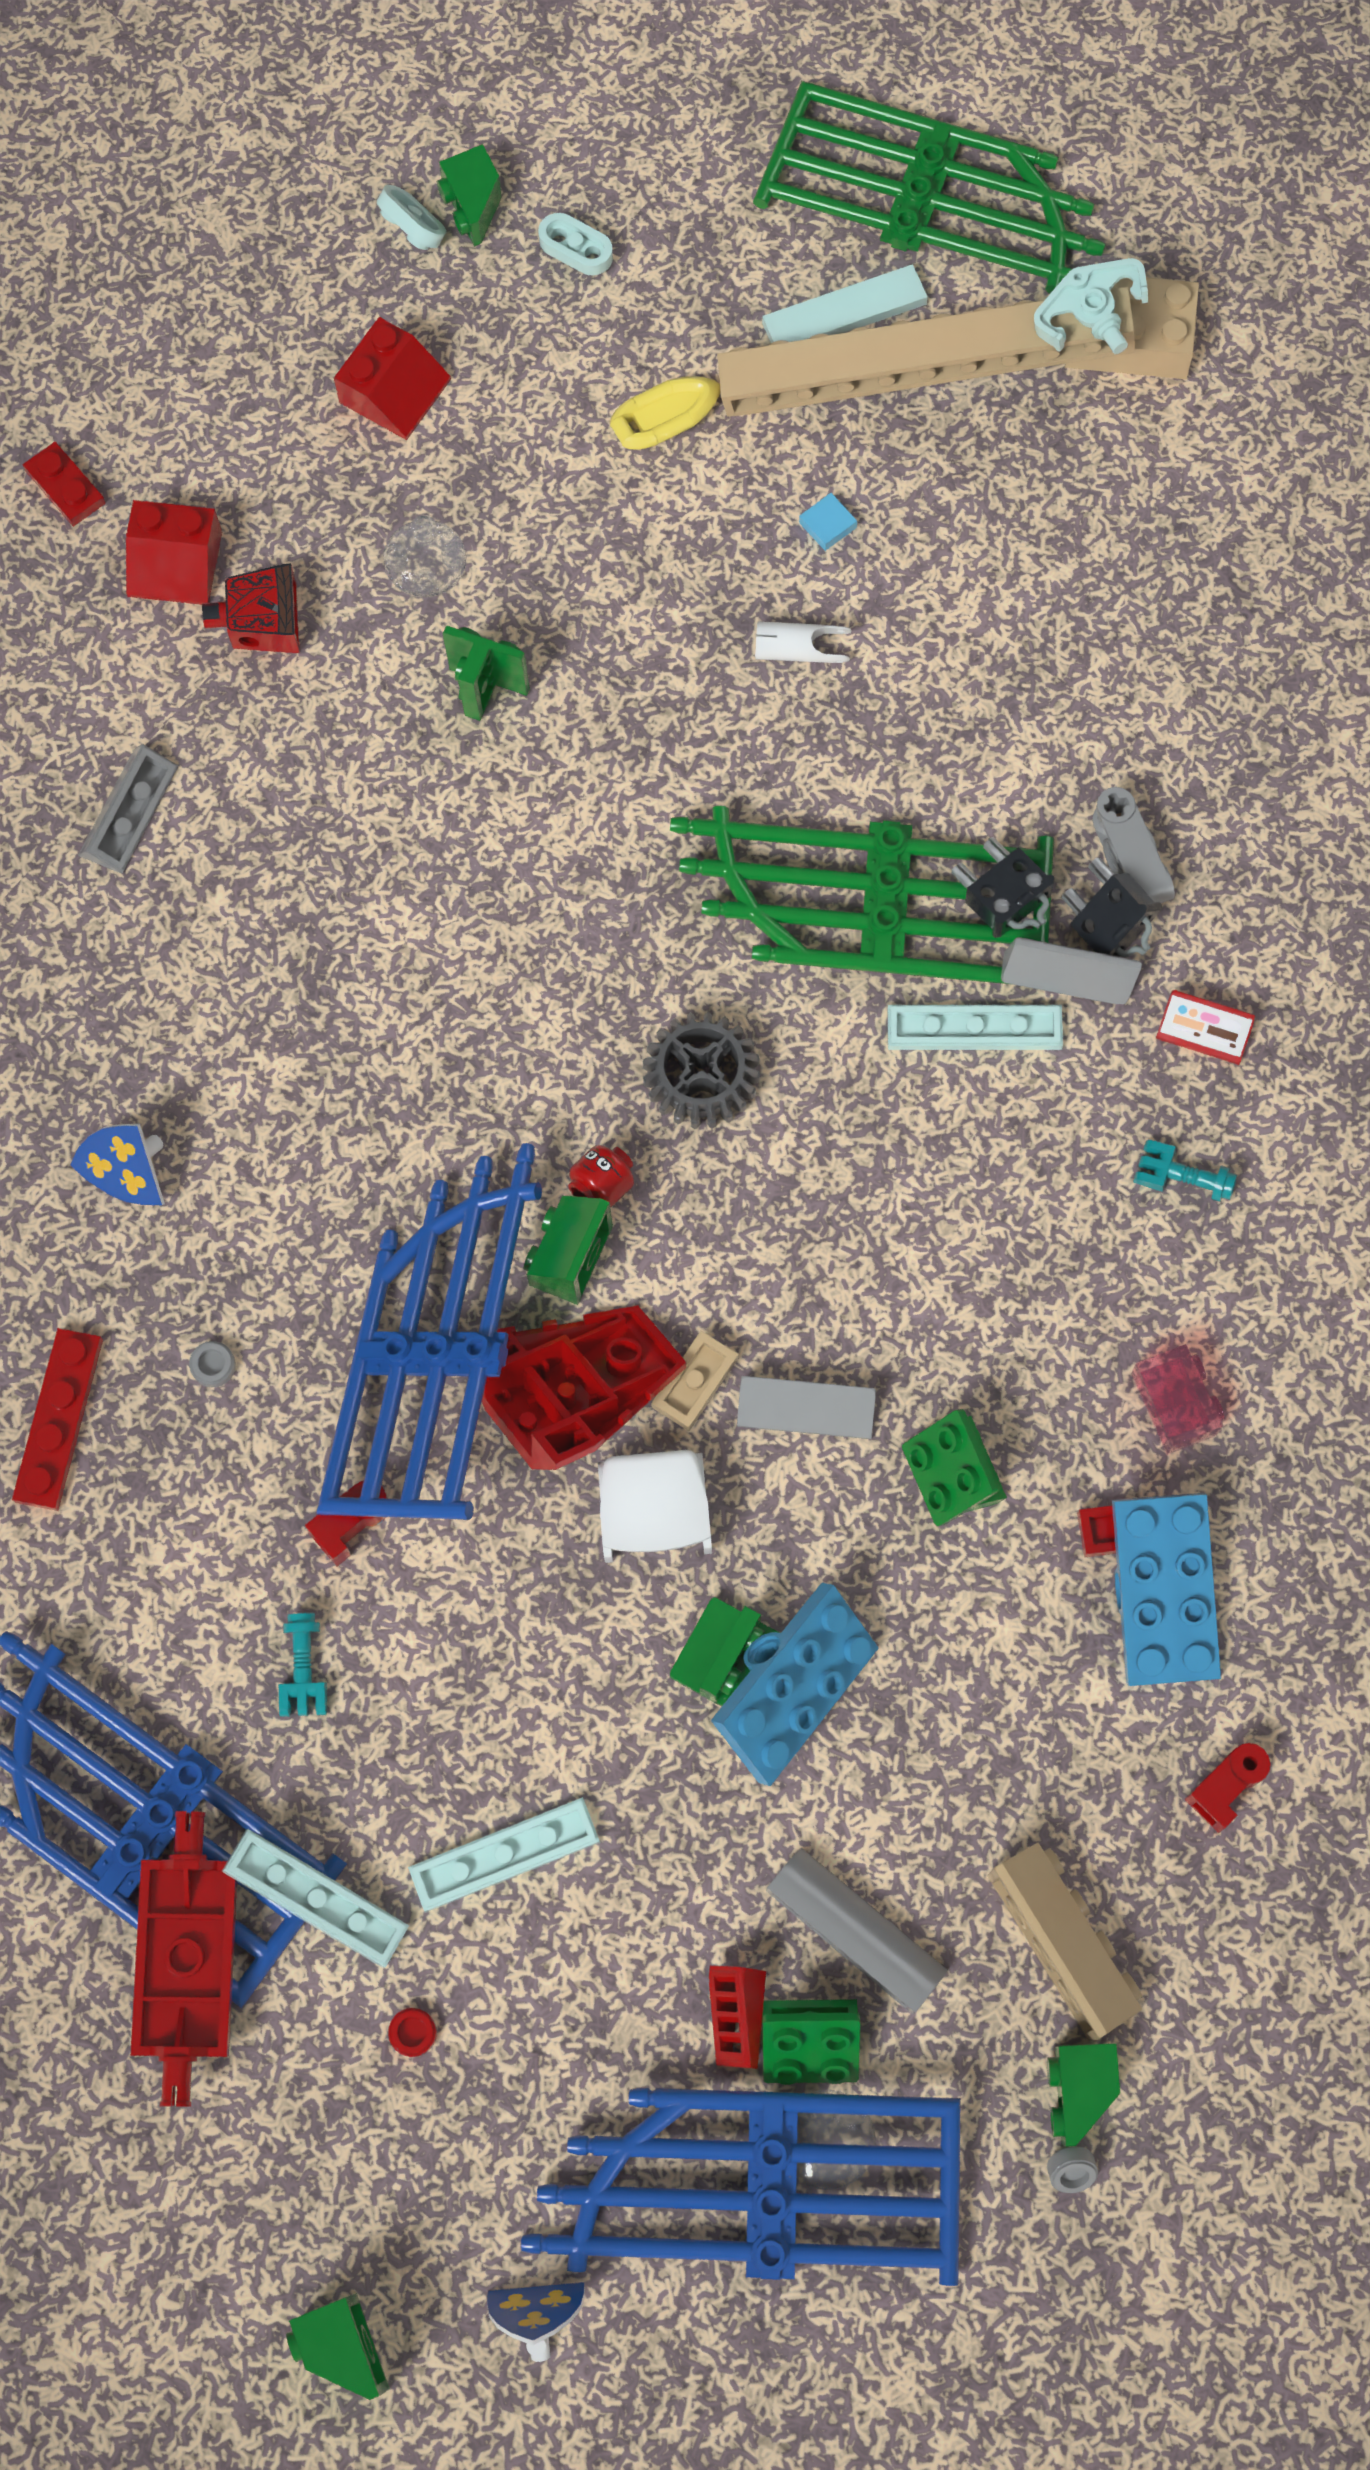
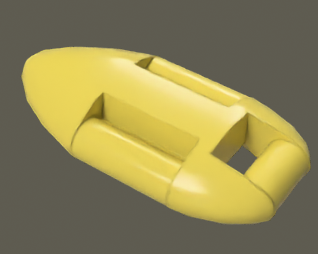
(664, 411)

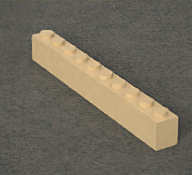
(905, 356)

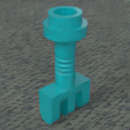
(1164, 1167)
(301, 1627)

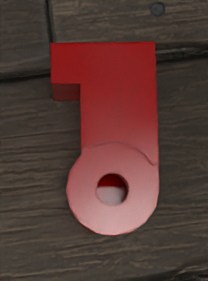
(334, 1531)
(1237, 1771)

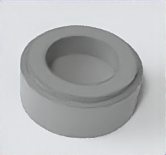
(212, 1364)
(1072, 2169)

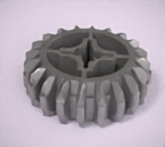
(689, 1083)

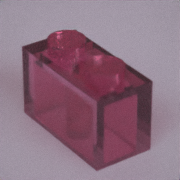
(1178, 1398)

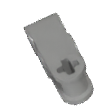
(1130, 844)

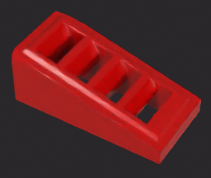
(732, 1991)

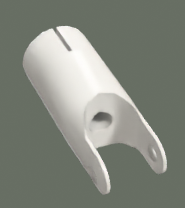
(794, 642)

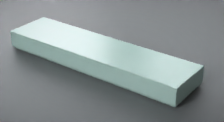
(848, 307)
(975, 1027)
(503, 1854)
(315, 1898)

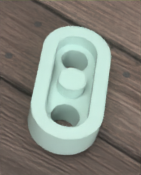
(412, 217)
(579, 243)

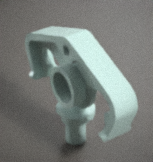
(1088, 296)

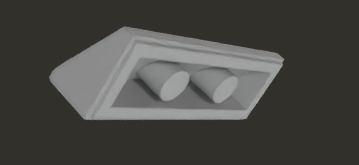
(128, 809)
(1069, 971)
(806, 1407)

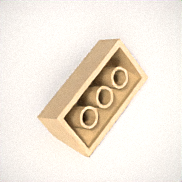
(1065, 1942)

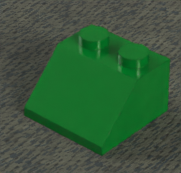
(570, 1247)
(339, 2347)

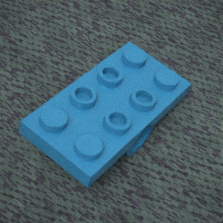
(1166, 1589)
(793, 1683)

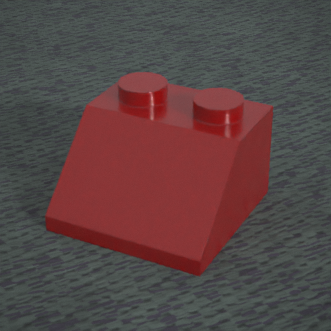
(390, 379)
(171, 552)

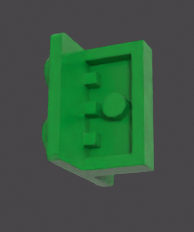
(482, 666)
(953, 1468)
(715, 1651)
(810, 2041)

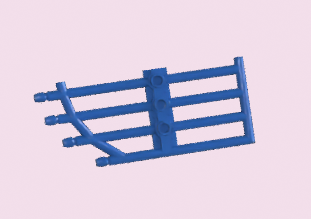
(429, 1353)
(150, 1828)
(771, 2184)

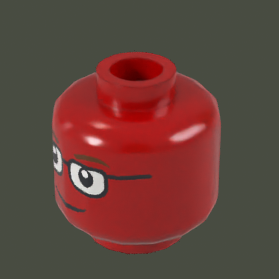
(602, 1174)

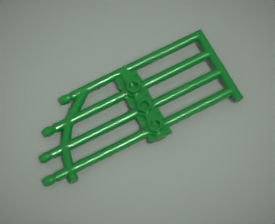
(923, 182)
(885, 895)

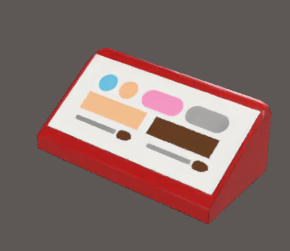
(1205, 1027)

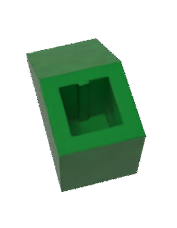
(474, 190)
(1085, 2086)

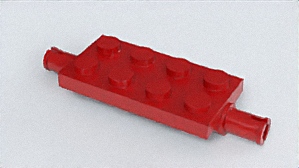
(183, 1959)

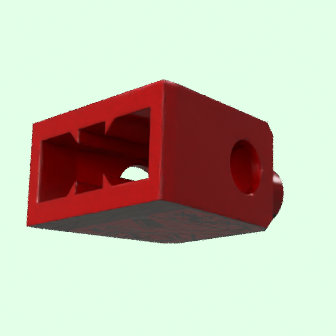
(258, 610)

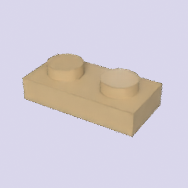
(695, 1386)

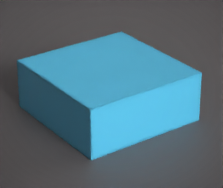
(828, 521)

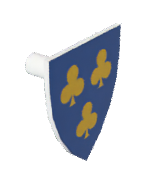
(121, 1164)
(535, 2313)

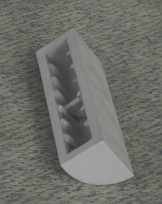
(857, 1930)

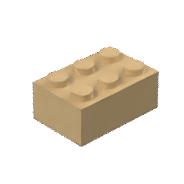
(1161, 331)

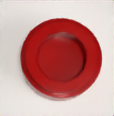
(412, 2032)

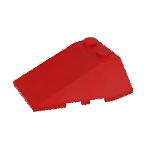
(578, 1383)

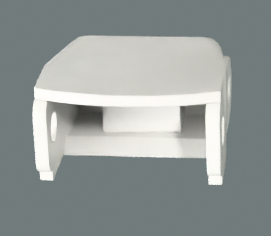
(653, 1502)

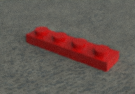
(57, 1419)

